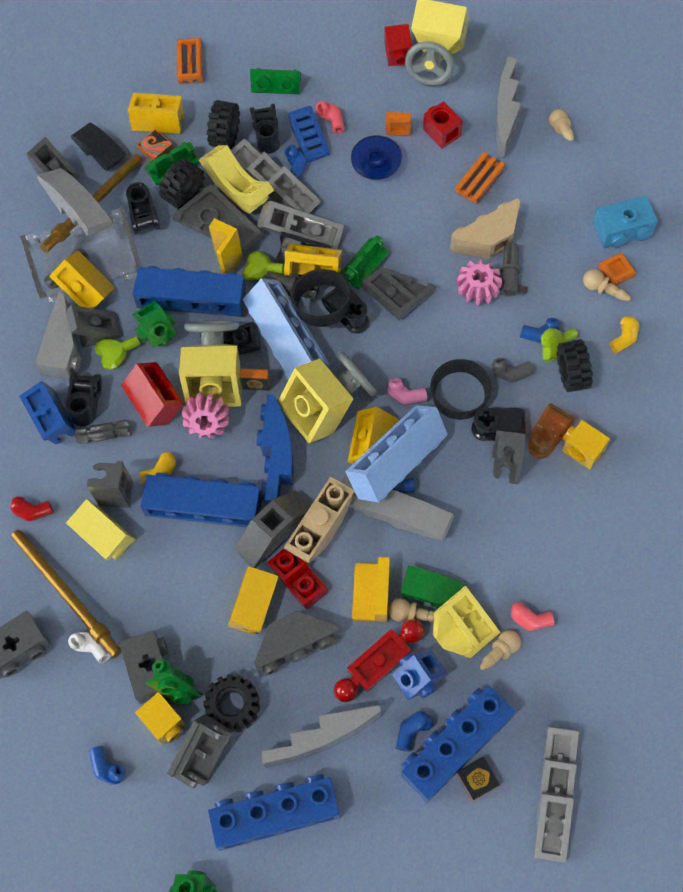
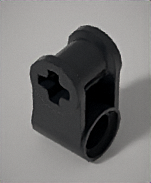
(266, 128)
(142, 211)
(356, 318)
(83, 392)
(498, 420)

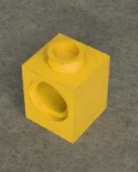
(585, 444)
(161, 719)

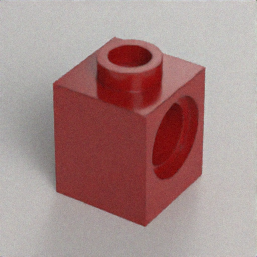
(397, 43)
(442, 124)

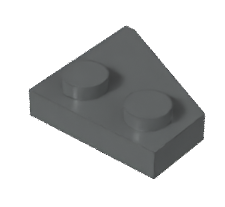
(396, 291)

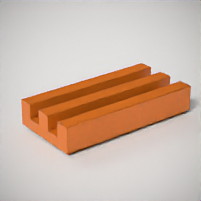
(189, 76)
(490, 163)

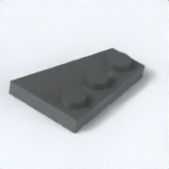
(212, 204)

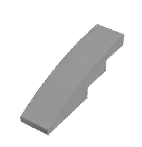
(507, 109)
(286, 186)
(75, 201)
(406, 513)
(333, 730)
(556, 794)

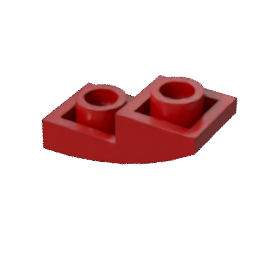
(298, 578)

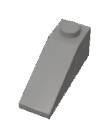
(281, 218)
(59, 348)

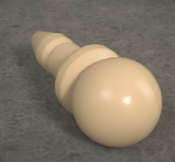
(561, 123)
(595, 280)
(402, 610)
(507, 644)

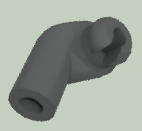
(509, 373)

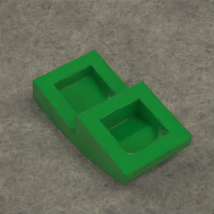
(429, 586)

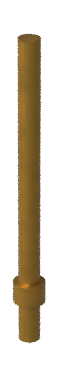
(62, 230)
(98, 631)

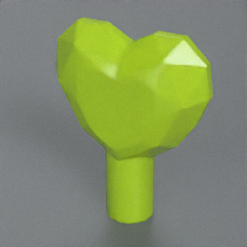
(259, 265)
(551, 339)
(114, 351)

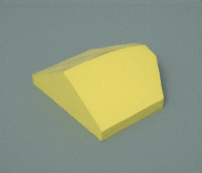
(463, 625)

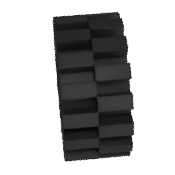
(223, 124)
(181, 183)
(574, 365)
(232, 685)

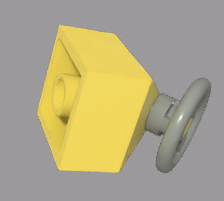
(440, 34)
(212, 364)
(318, 399)

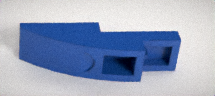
(276, 448)

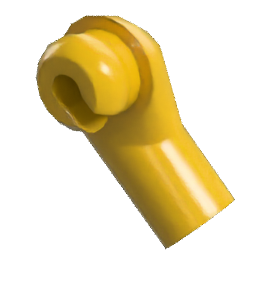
(629, 334)
(165, 464)

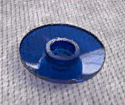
(376, 149)

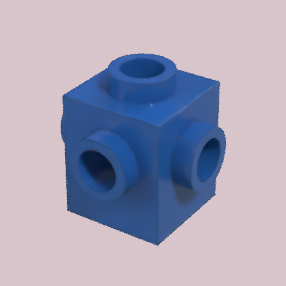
(419, 674)

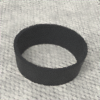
(316, 278)
(464, 366)

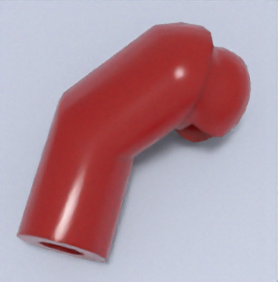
(28, 511)

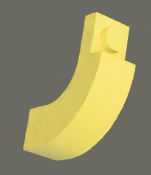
(234, 181)

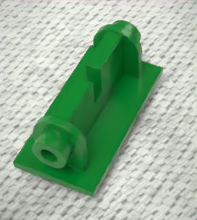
(275, 81)
(157, 167)
(365, 261)
(173, 683)

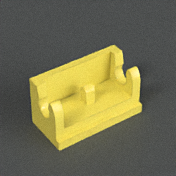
(100, 530)

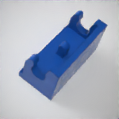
(47, 412)

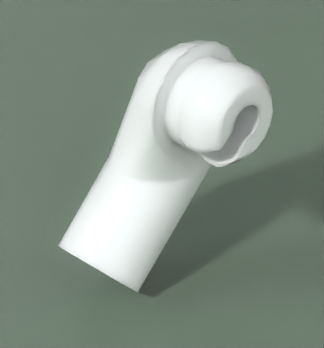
(84, 643)

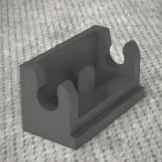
(509, 453)
(114, 488)
(200, 751)

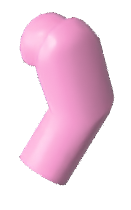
(403, 395)

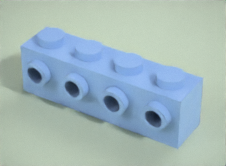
(281, 326)
(396, 453)

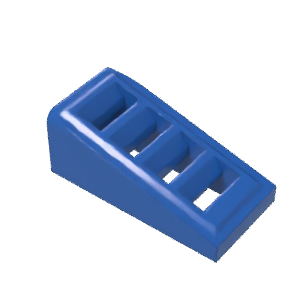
(303, 119)

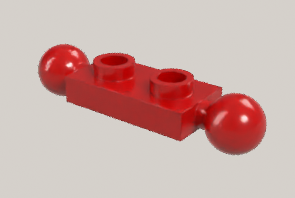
(378, 660)

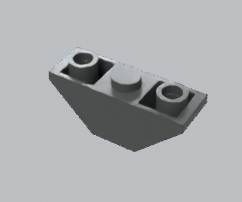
(271, 527)
(293, 640)

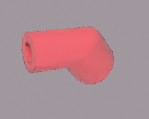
(332, 114)
(529, 620)

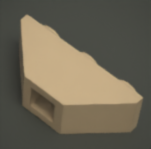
(488, 233)
(321, 521)

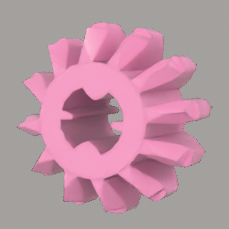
(479, 282)
(205, 415)

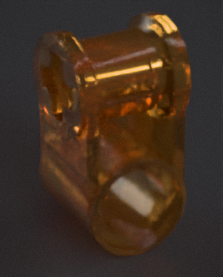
(550, 430)

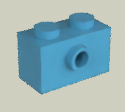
(625, 222)

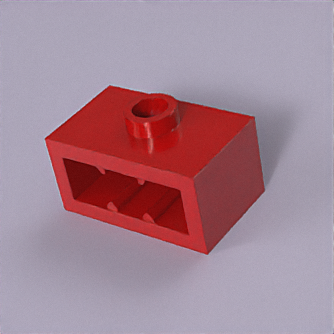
(152, 394)

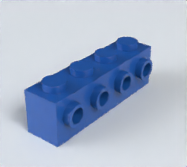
(190, 291)
(200, 500)
(457, 743)
(274, 812)

